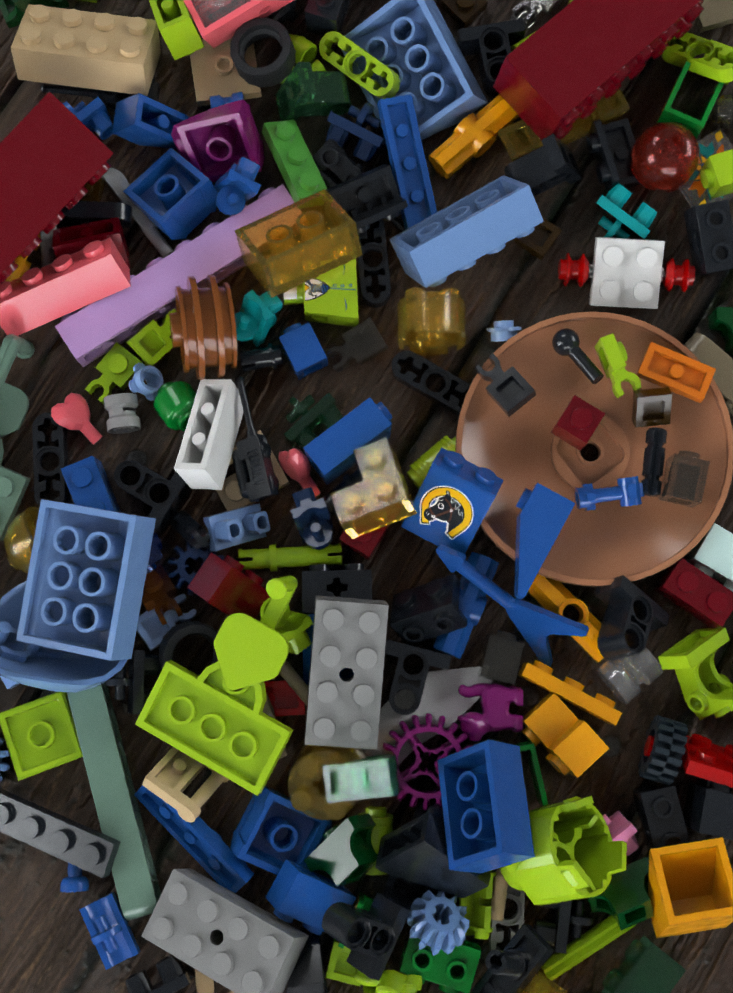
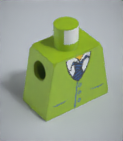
(329, 297)

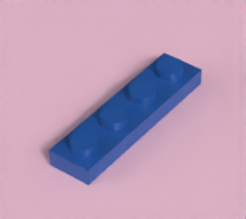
(407, 158)
(200, 841)

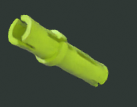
(289, 557)

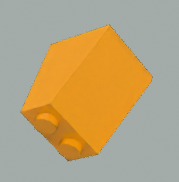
(690, 887)

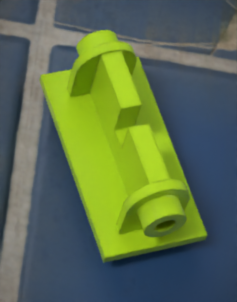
(479, 911)

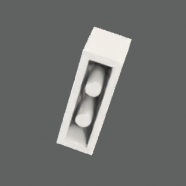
(210, 434)

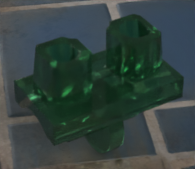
(324, 412)

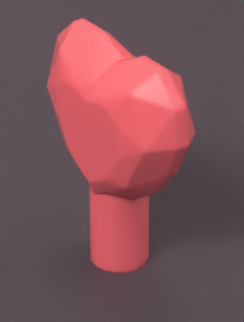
(75, 415)
(297, 467)

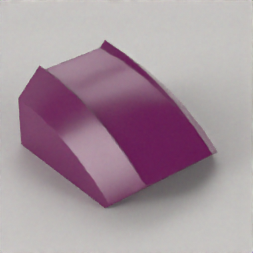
(219, 139)

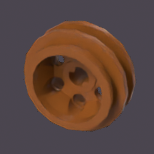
(204, 327)

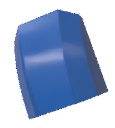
(173, 195)
(276, 832)

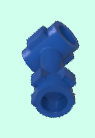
(628, 492)

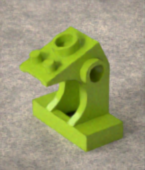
(697, 672)

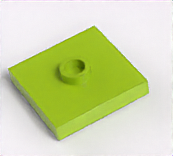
(40, 735)

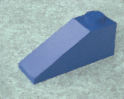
(537, 528)

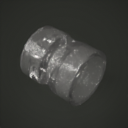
(627, 674)

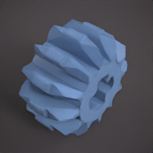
(438, 922)

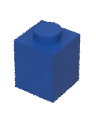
(303, 349)

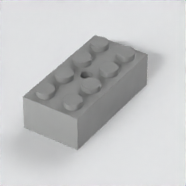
(353, 637)
(224, 935)

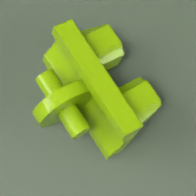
(293, 627)

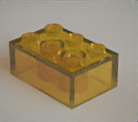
(299, 242)

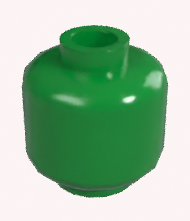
(174, 404)

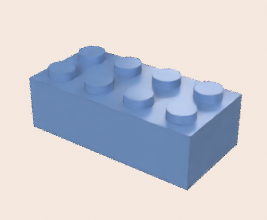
(467, 231)

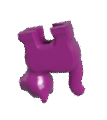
(495, 710)

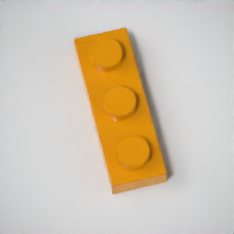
(570, 691)

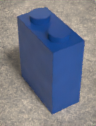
(333, 449)

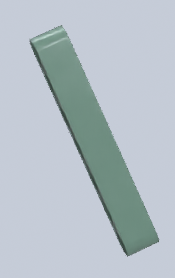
(115, 800)

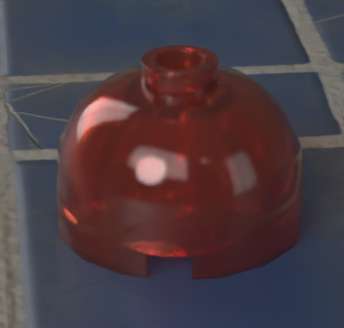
(665, 156)

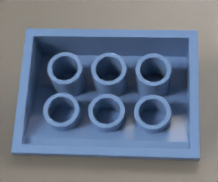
(424, 54)
(86, 580)

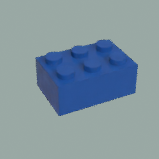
(485, 807)

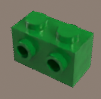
(450, 971)

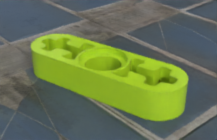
(345, 65)
(716, 65)

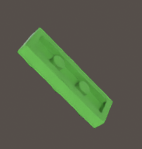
(293, 158)

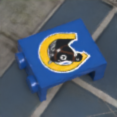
(452, 501)

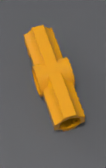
(472, 137)
(555, 597)

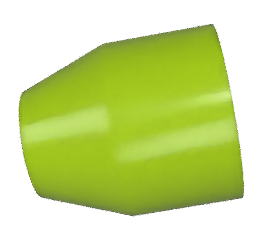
(305, 49)

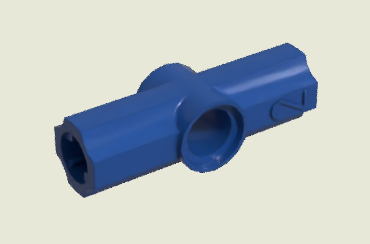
(471, 603)

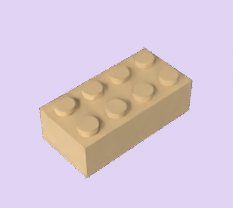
(86, 49)

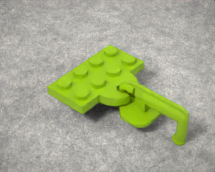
(211, 713)

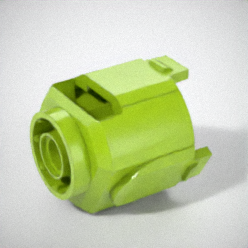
(571, 854)

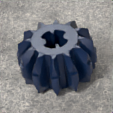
(183, 565)

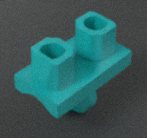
(638, 222)
(256, 317)

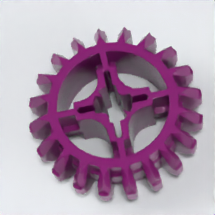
(410, 735)

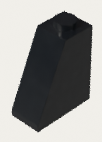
(420, 855)

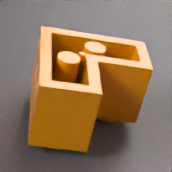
(569, 741)

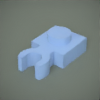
(152, 630)

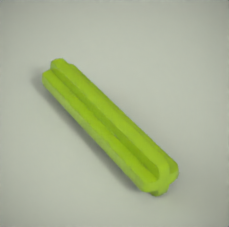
(583, 947)

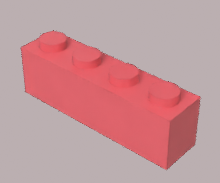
(62, 287)

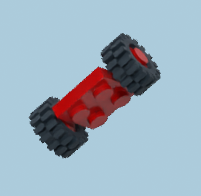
(669, 747)

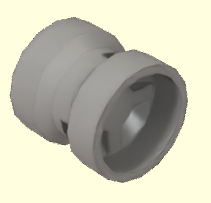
(122, 413)

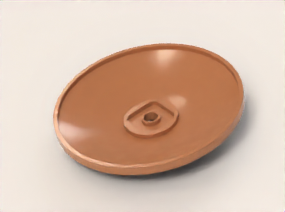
(523, 452)

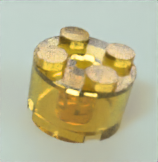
(431, 321)
(307, 781)

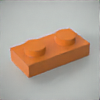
(675, 371)

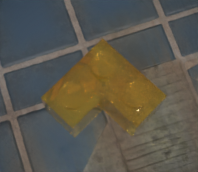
(379, 497)

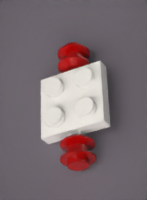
(626, 272)

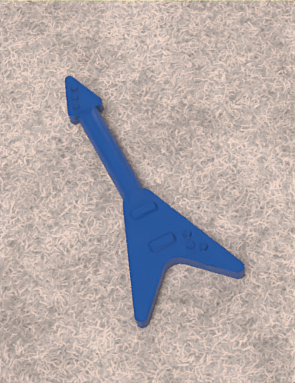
(531, 620)

